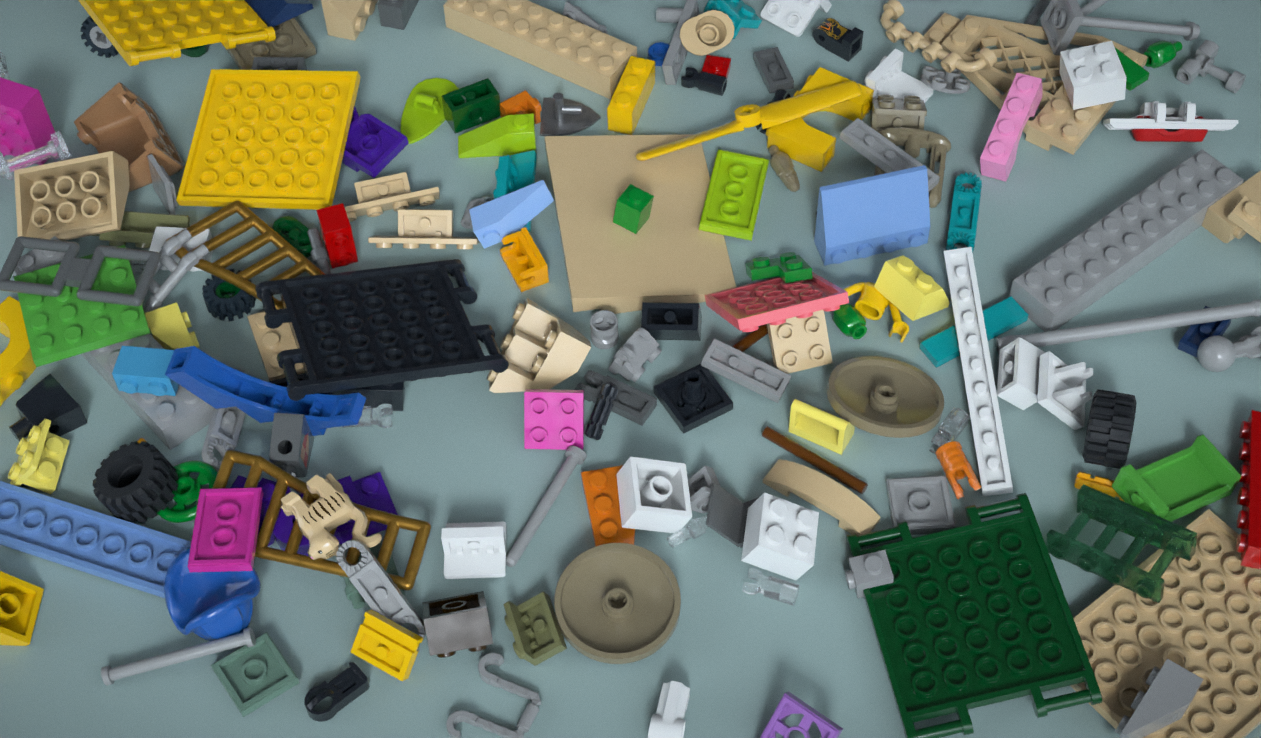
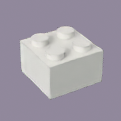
(1092, 75)
(653, 495)
(780, 536)

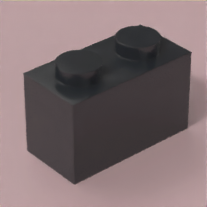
(672, 320)

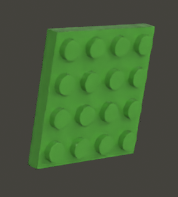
(73, 326)

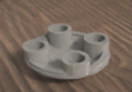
(943, 81)

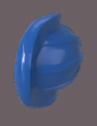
(209, 602)

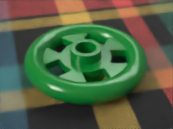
(188, 490)

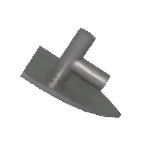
(565, 116)

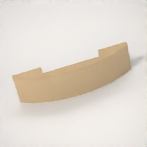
(825, 494)

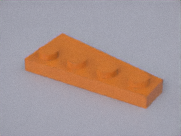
(604, 508)

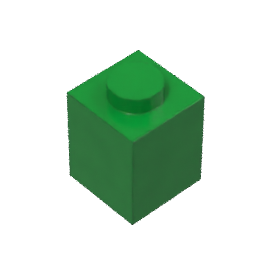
(633, 208)

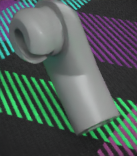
(466, 219)

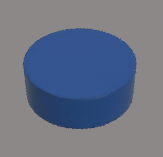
(658, 52)

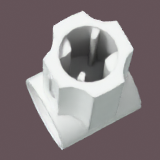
(671, 711)

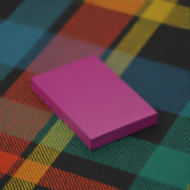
(225, 530)

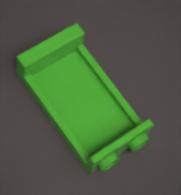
(1179, 481)

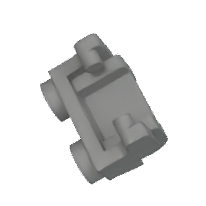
(634, 354)

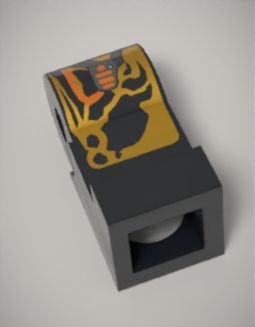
(838, 39)

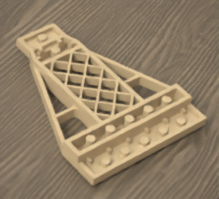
(1057, 121)

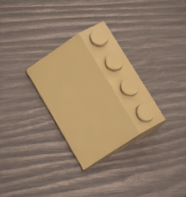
(72, 197)

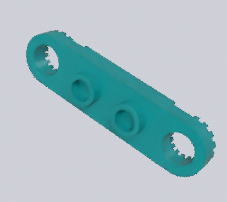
(964, 211)

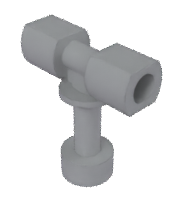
(1203, 65)

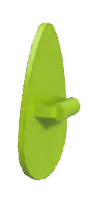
(424, 108)

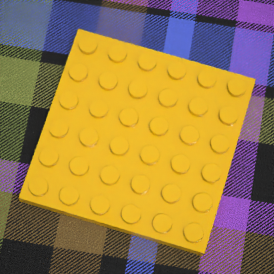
(269, 139)

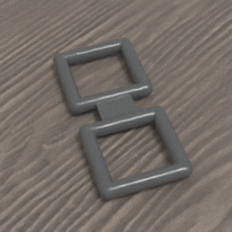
(79, 271)

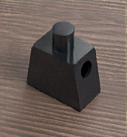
(51, 402)

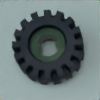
(225, 305)

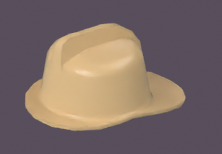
(707, 32)

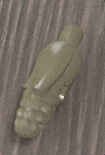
(784, 168)

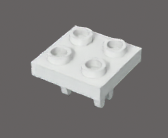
(1064, 389)

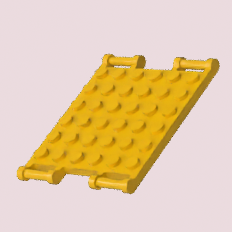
(163, 27)

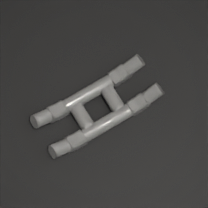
(177, 270)

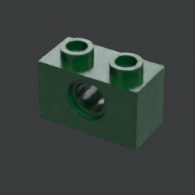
(471, 105)

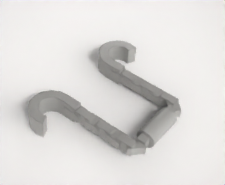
(526, 719)

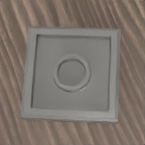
(921, 503)

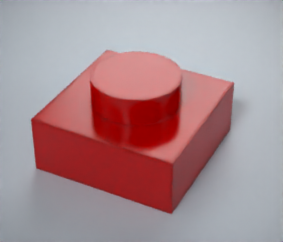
(717, 65)

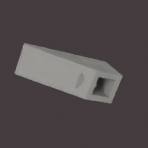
(1163, 703)

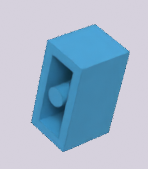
(144, 371)

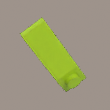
(499, 138)

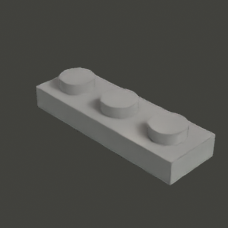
(746, 370)

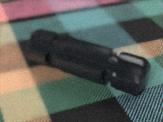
(601, 411)

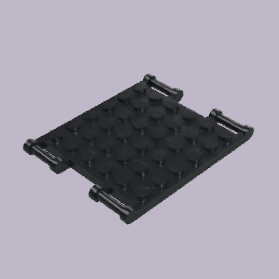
(378, 327)

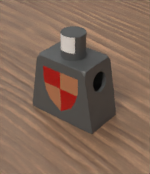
(291, 443)

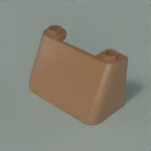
(131, 129)

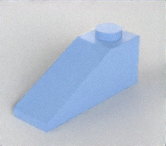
(509, 213)

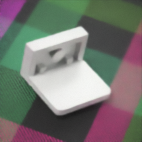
(793, 15)
(892, 81)

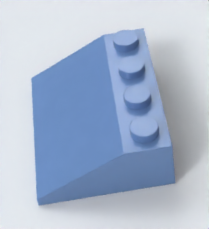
(873, 215)

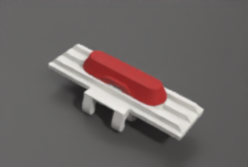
(1156, 118)

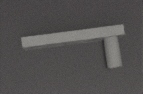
(676, 52)

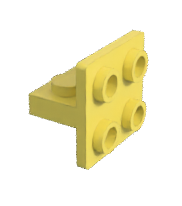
(39, 459)

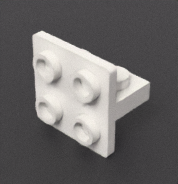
(474, 550)

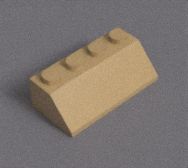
(347, 17)

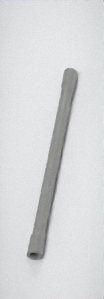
(1136, 325)

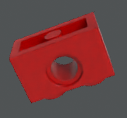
(337, 235)

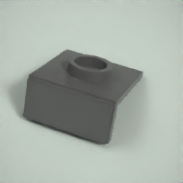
(727, 515)

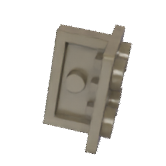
(897, 112)

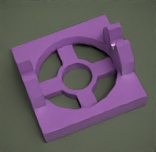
(793, 705)

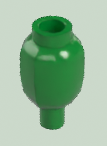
(1161, 53)
(850, 321)

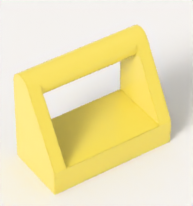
(820, 427)

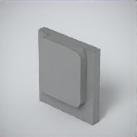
(162, 185)

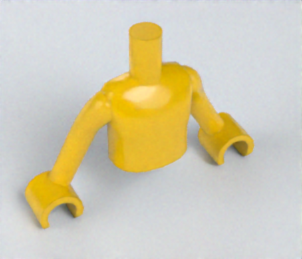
(873, 304)

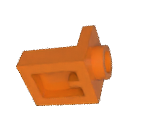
(521, 104)

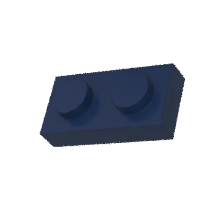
(1198, 332)

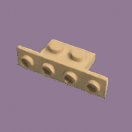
(387, 194)
(424, 227)

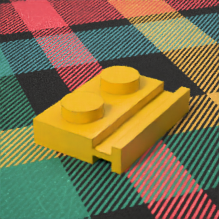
(386, 645)

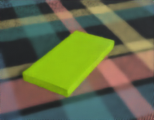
(734, 195)

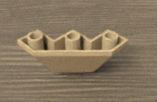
(539, 351)

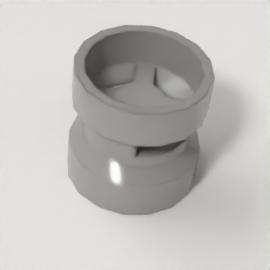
(604, 329)

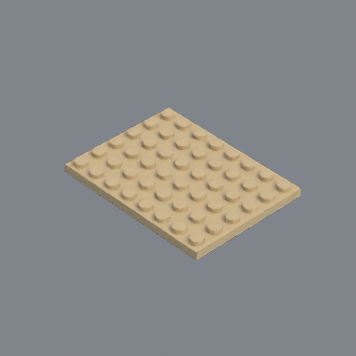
(1202, 624)

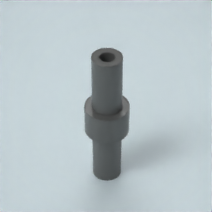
(318, 253)

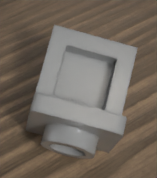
(700, 488)
(868, 572)

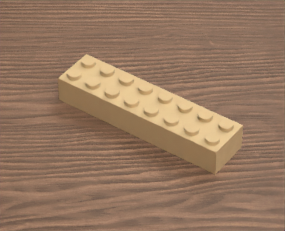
(544, 40)

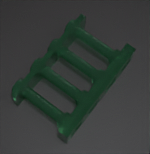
(1132, 521)

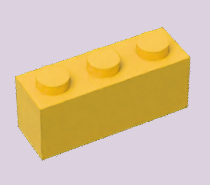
(631, 95)

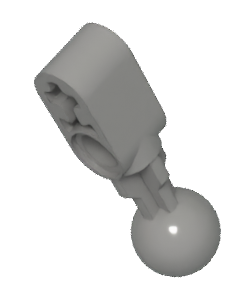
(1219, 353)

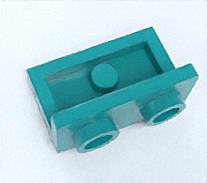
(740, 13)

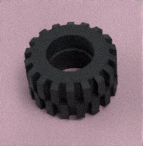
(1109, 429)
(135, 482)

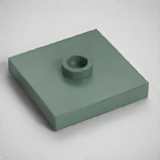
(255, 674)

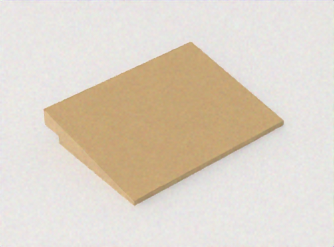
(667, 256)

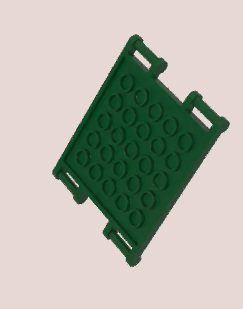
(974, 620)

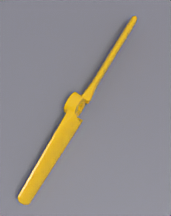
(767, 115)

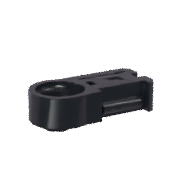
(342, 689)

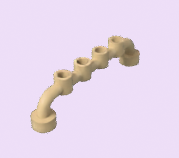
(931, 51)

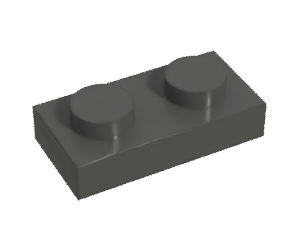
(773, 70)

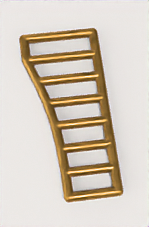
(267, 235)
(290, 554)

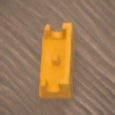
(524, 260)

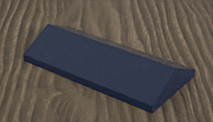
(278, 11)

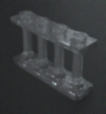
(56, 148)

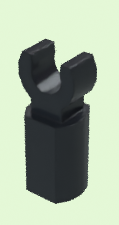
(704, 81)

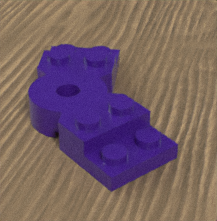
(371, 144)
(365, 491)

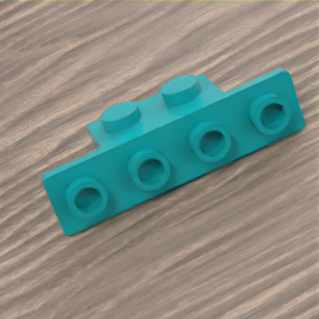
(515, 174)

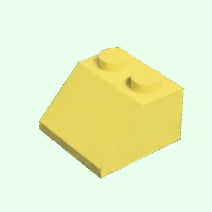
(910, 288)

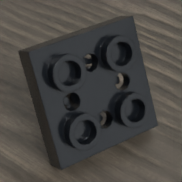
(695, 390)

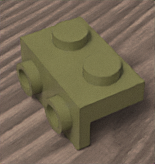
(534, 629)

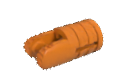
(956, 467)

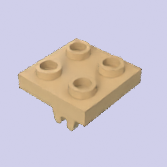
(800, 343)

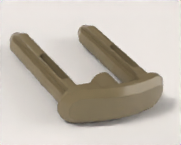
(913, 140)

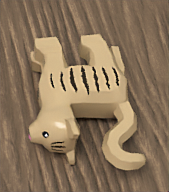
(324, 515)

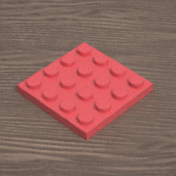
(775, 301)

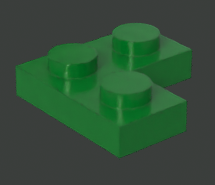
(789, 268)

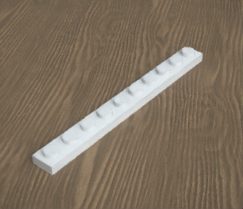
(978, 373)

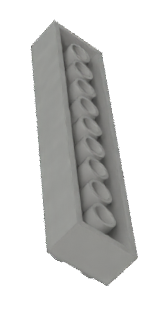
(1122, 242)
(169, 417)

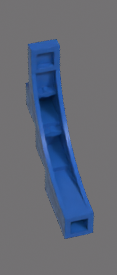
(259, 399)

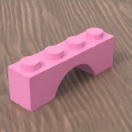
(1003, 141)

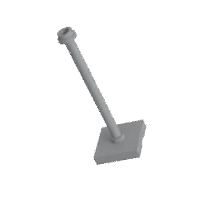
(1065, 16)

